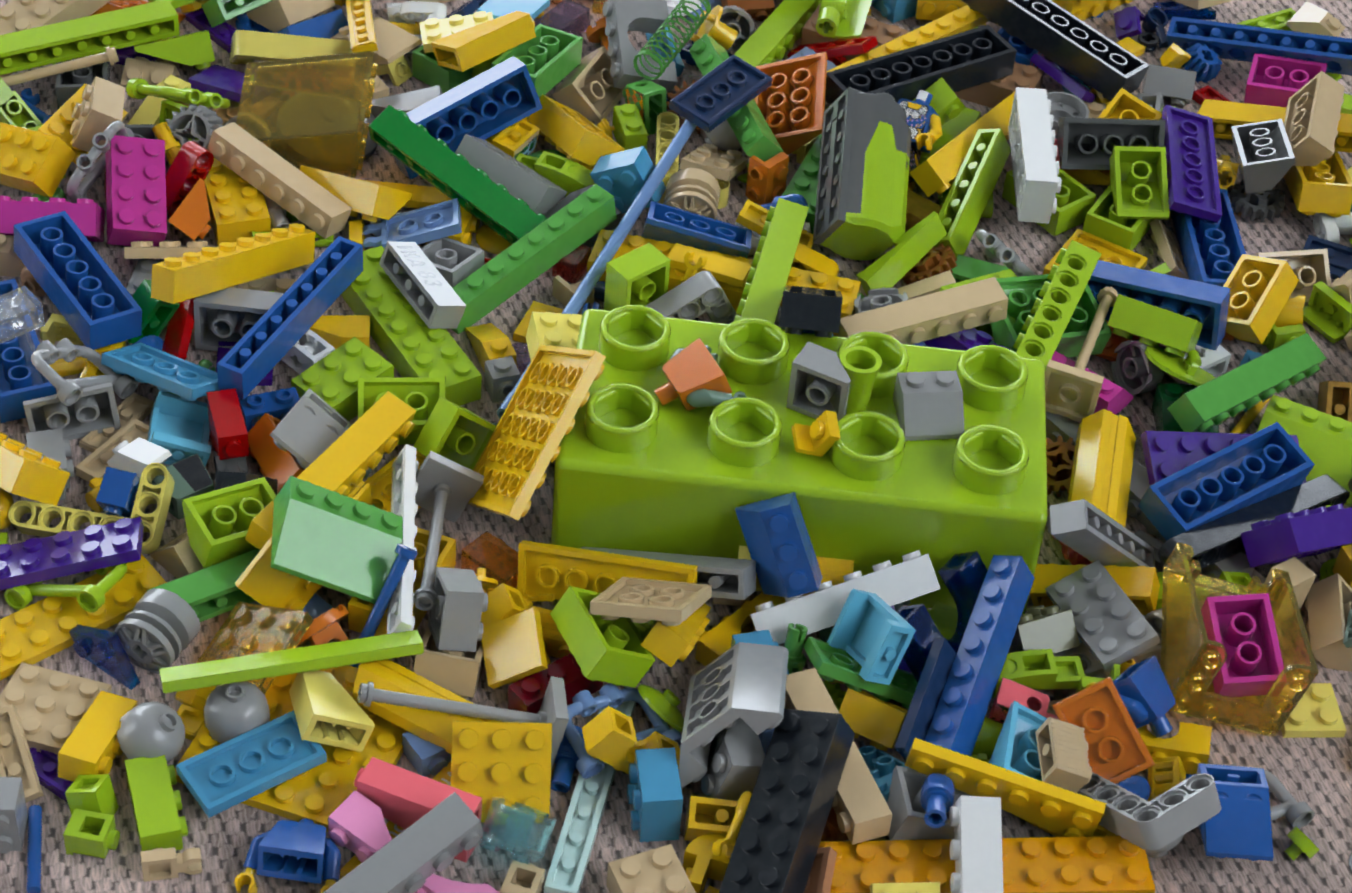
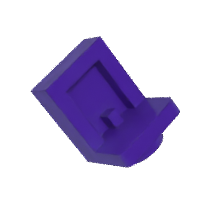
(1128, 22)

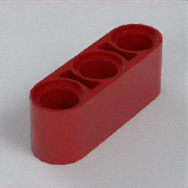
(187, 168)

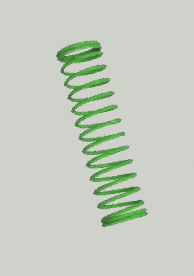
(644, 51)

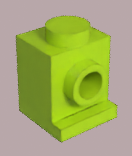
(91, 834)

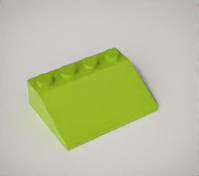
(1320, 436)

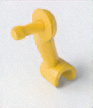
(734, 829)

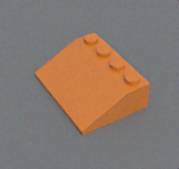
(795, 99)

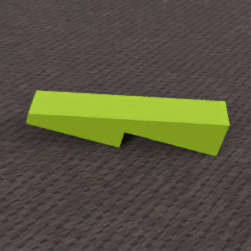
(904, 256)

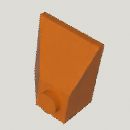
(193, 213)

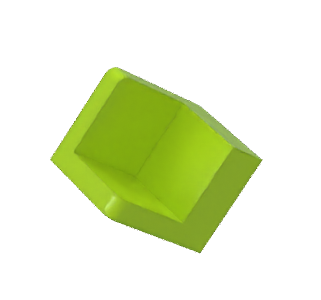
(93, 794)

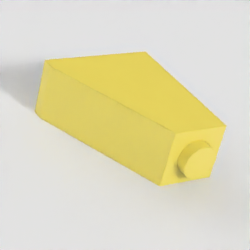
(328, 712)

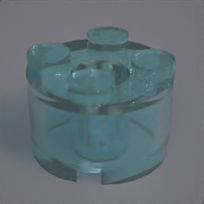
(518, 830)

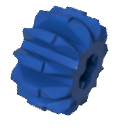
(1204, 62)

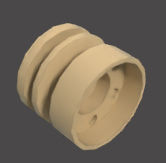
(693, 192)

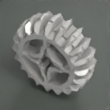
(194, 123)

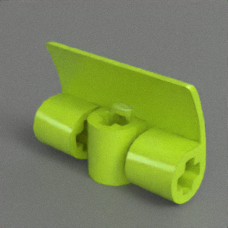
(842, 18)

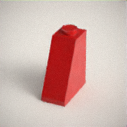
(227, 424)

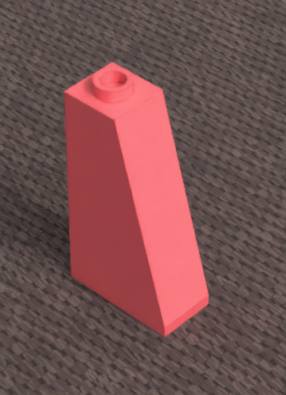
(407, 795)

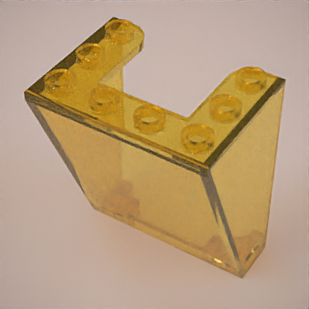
(311, 109)
(1193, 660)

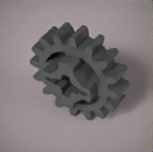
(1258, 206)

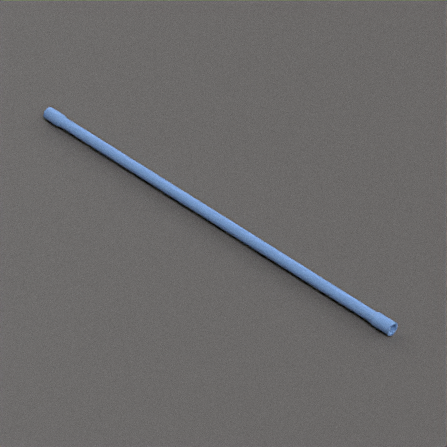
(620, 232)

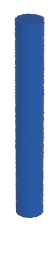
(34, 849)

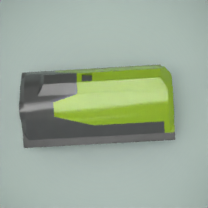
(862, 175)

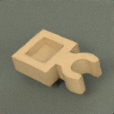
(166, 863)

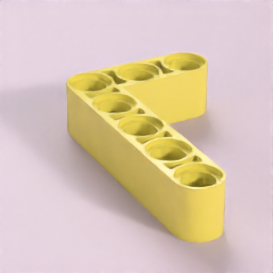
(256, 45)
(666, 129)
(73, 518)

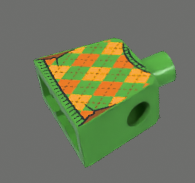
(649, 99)

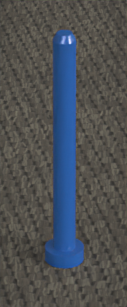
(404, 555)

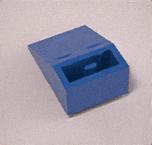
(1244, 821)

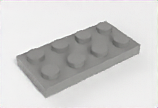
(1103, 615)

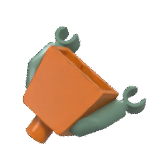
(695, 378)

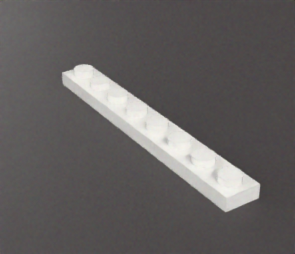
(403, 504)

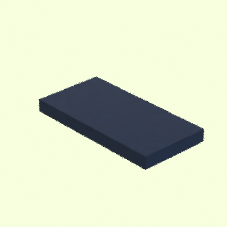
(720, 93)
(926, 695)

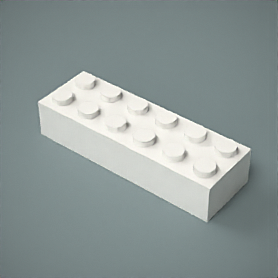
(1033, 155)

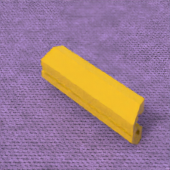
(1104, 463)
(425, 724)

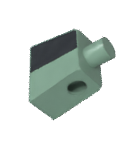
(189, 480)

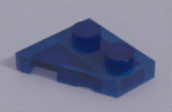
(1177, 9)

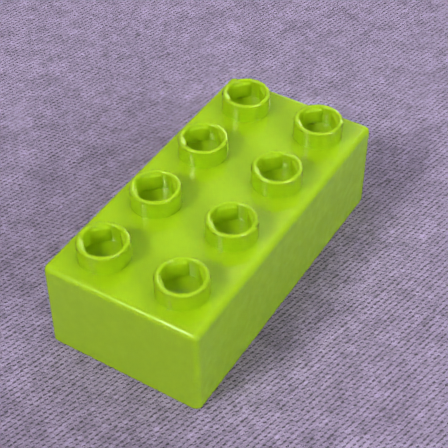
(674, 475)

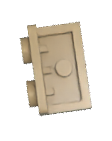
(148, 70)

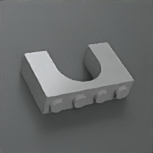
(634, 16)

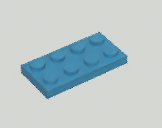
(162, 370)
(249, 764)

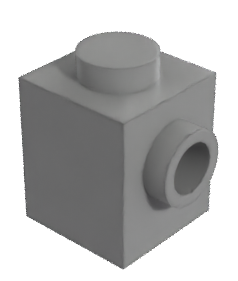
(500, 377)

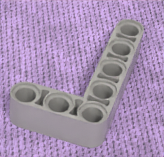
(693, 298)
(1156, 821)

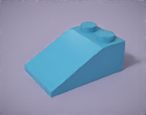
(1017, 742)

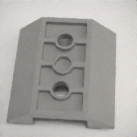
(739, 683)

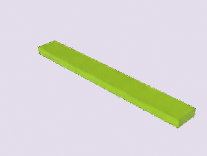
(290, 661)

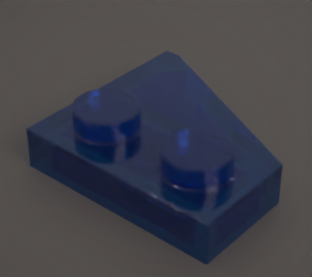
(106, 652)

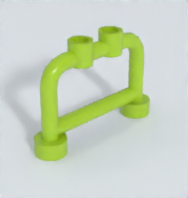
(139, 89)
(89, 596)

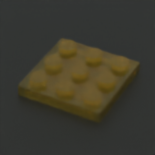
(257, 630)

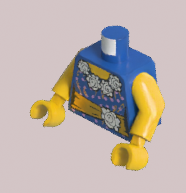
(923, 121)

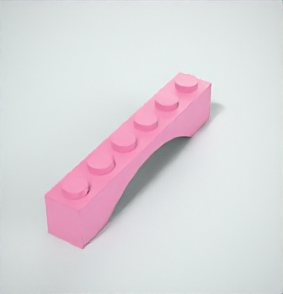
(362, 829)

